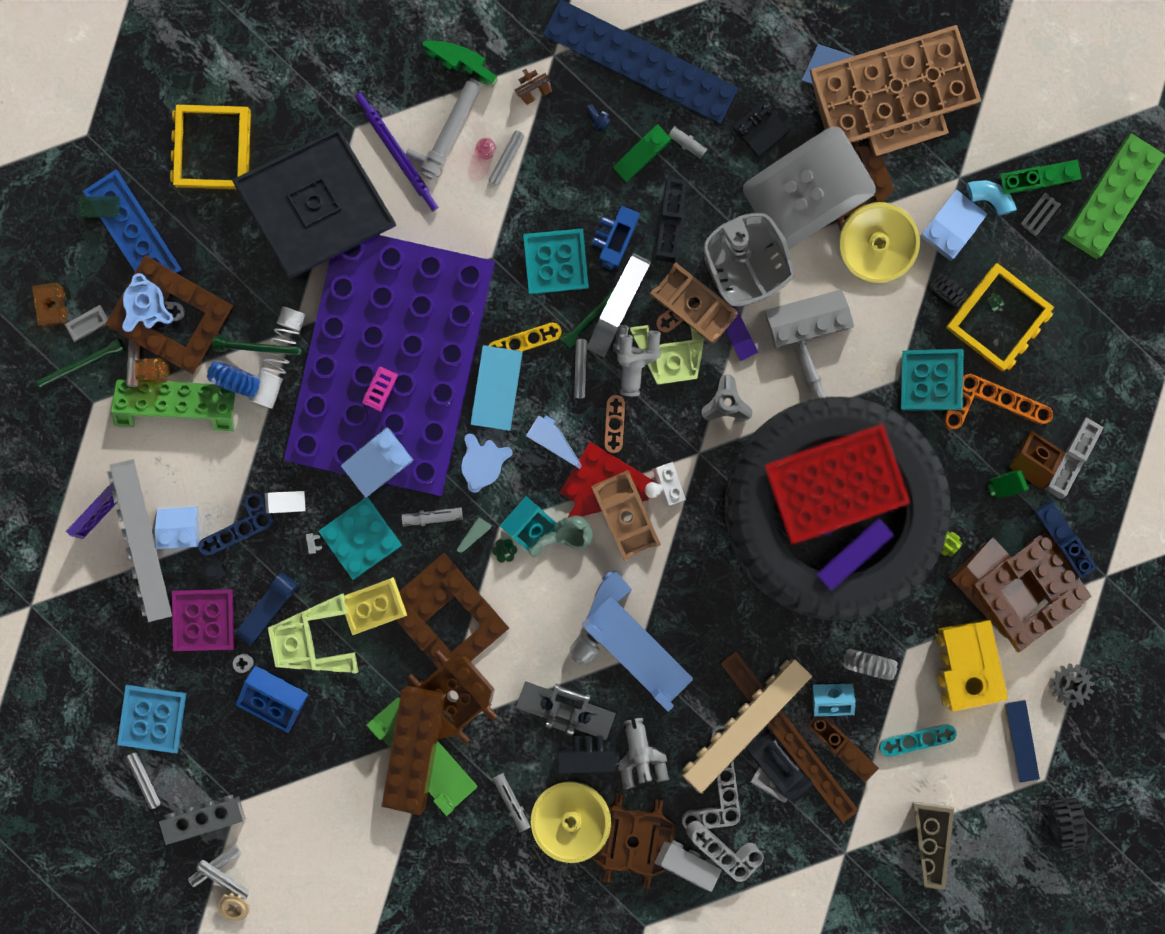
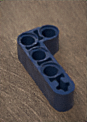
(234, 529)
(267, 608)

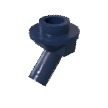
(600, 119)

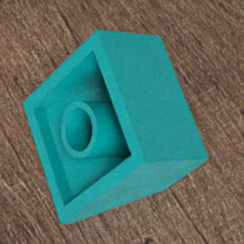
(528, 523)

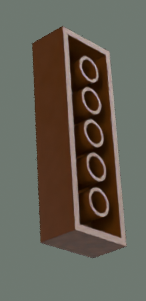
(413, 750)

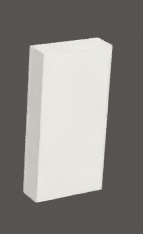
(285, 502)

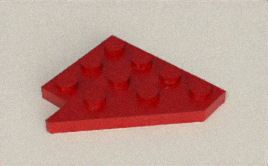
(595, 468)

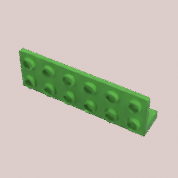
(175, 401)
(448, 780)

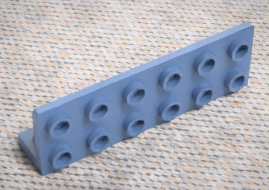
(637, 651)

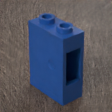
(617, 239)

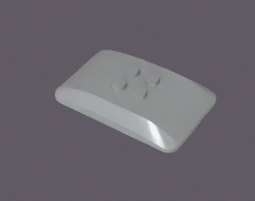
(811, 186)

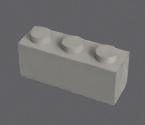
(688, 865)

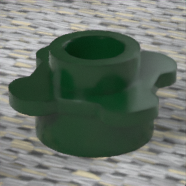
(996, 303)

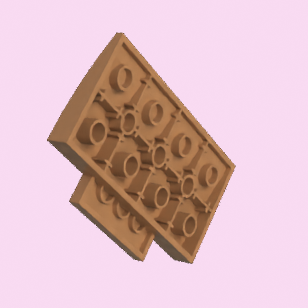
(897, 91)

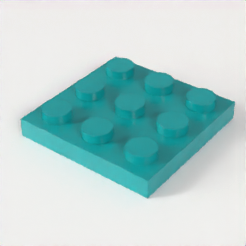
(556, 261)
(932, 380)
(360, 538)

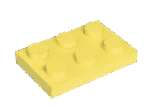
(374, 606)

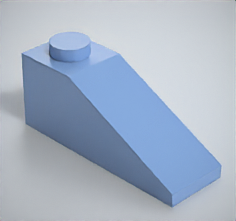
(550, 437)

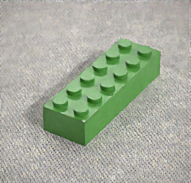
(1114, 196)

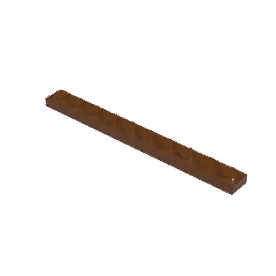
(793, 742)

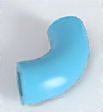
(993, 193)

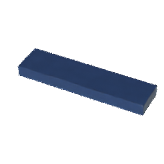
(1022, 741)

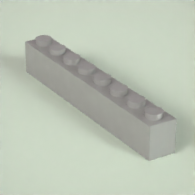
(140, 540)

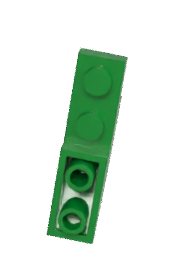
(455, 55)
(1040, 177)

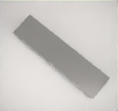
(1074, 458)

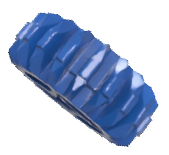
(233, 379)

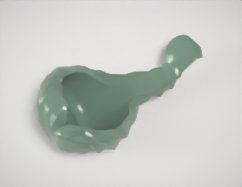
(569, 531)

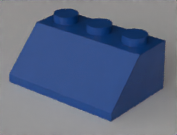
(271, 699)

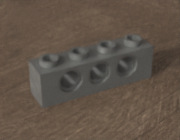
(173, 833)

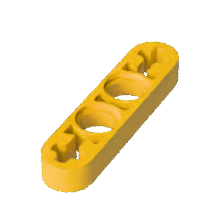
(523, 337)

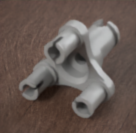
(634, 359)
(717, 408)
(640, 756)

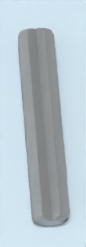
(506, 157)
(133, 353)
(580, 368)
(143, 780)
(218, 863)
(222, 879)

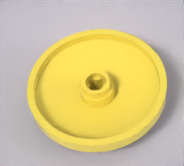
(879, 242)
(570, 822)

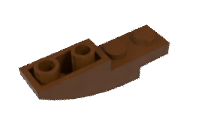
(843, 747)

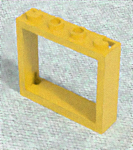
(177, 137)
(1022, 345)

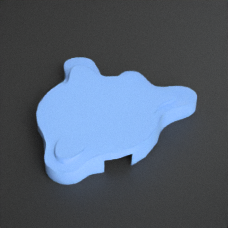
(144, 303)
(482, 463)

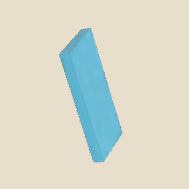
(496, 387)

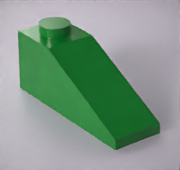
(642, 153)
(1007, 484)

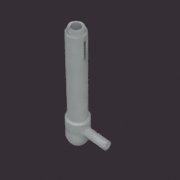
(437, 157)

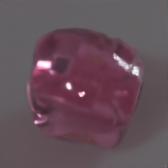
(485, 148)

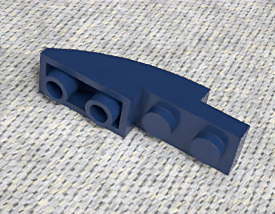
(1065, 539)

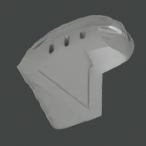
(752, 271)

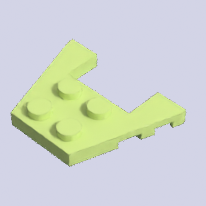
(678, 360)

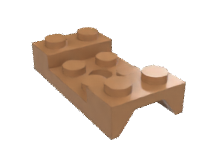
(712, 314)
(620, 495)

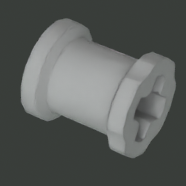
(239, 668)

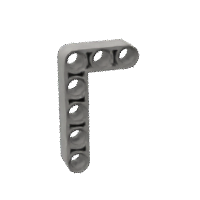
(725, 805)

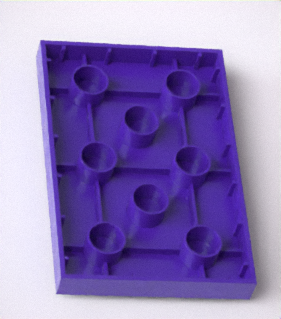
(410, 314)

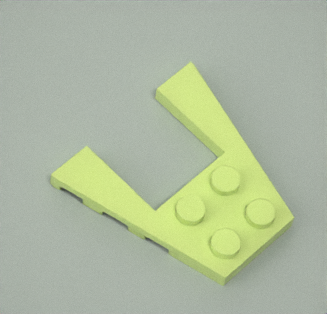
(294, 645)

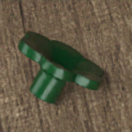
(510, 550)

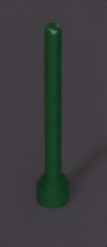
(569, 338)
(221, 344)
(115, 347)

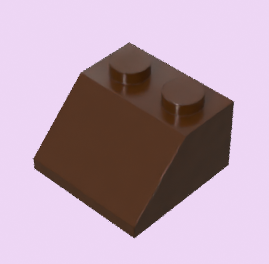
(1037, 460)

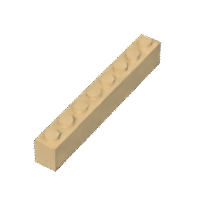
(746, 725)

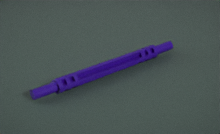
(396, 151)

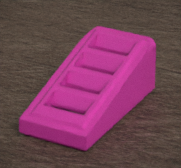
(379, 406)

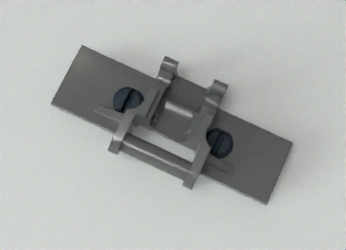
(563, 716)

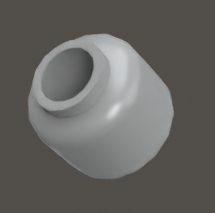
(584, 649)

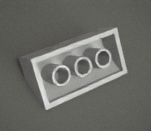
(809, 318)

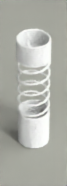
(269, 383)

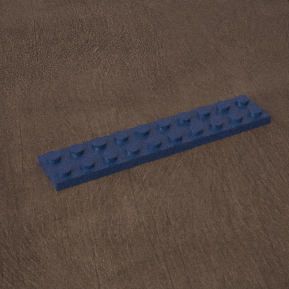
(640, 61)

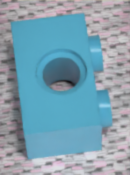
(833, 700)

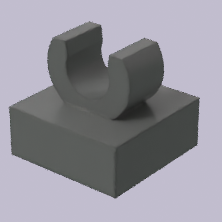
(307, 544)

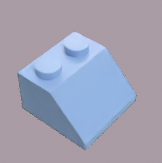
(177, 527)

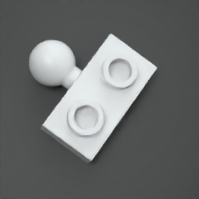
(667, 484)

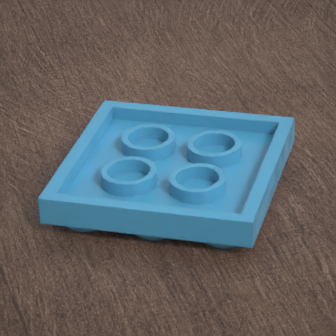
(151, 719)

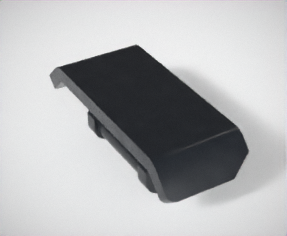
(778, 765)

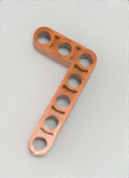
(995, 399)

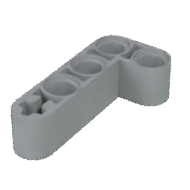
(719, 850)

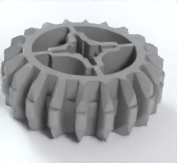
(870, 664)

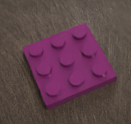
(203, 620)

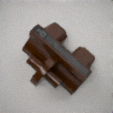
(540, 82)

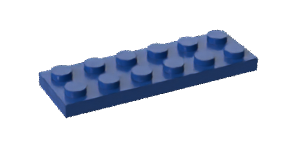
(133, 228)

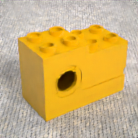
(972, 666)

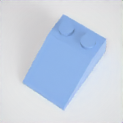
(953, 225)
(377, 462)

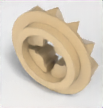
(232, 913)

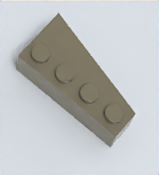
(934, 837)

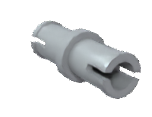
(687, 142)

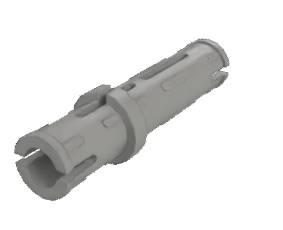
(809, 370)
(422, 518)
(522, 824)

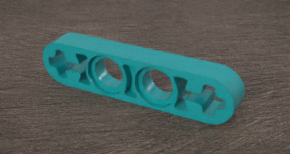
(917, 738)

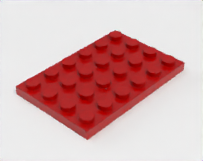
(837, 484)

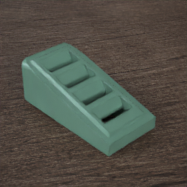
(478, 529)

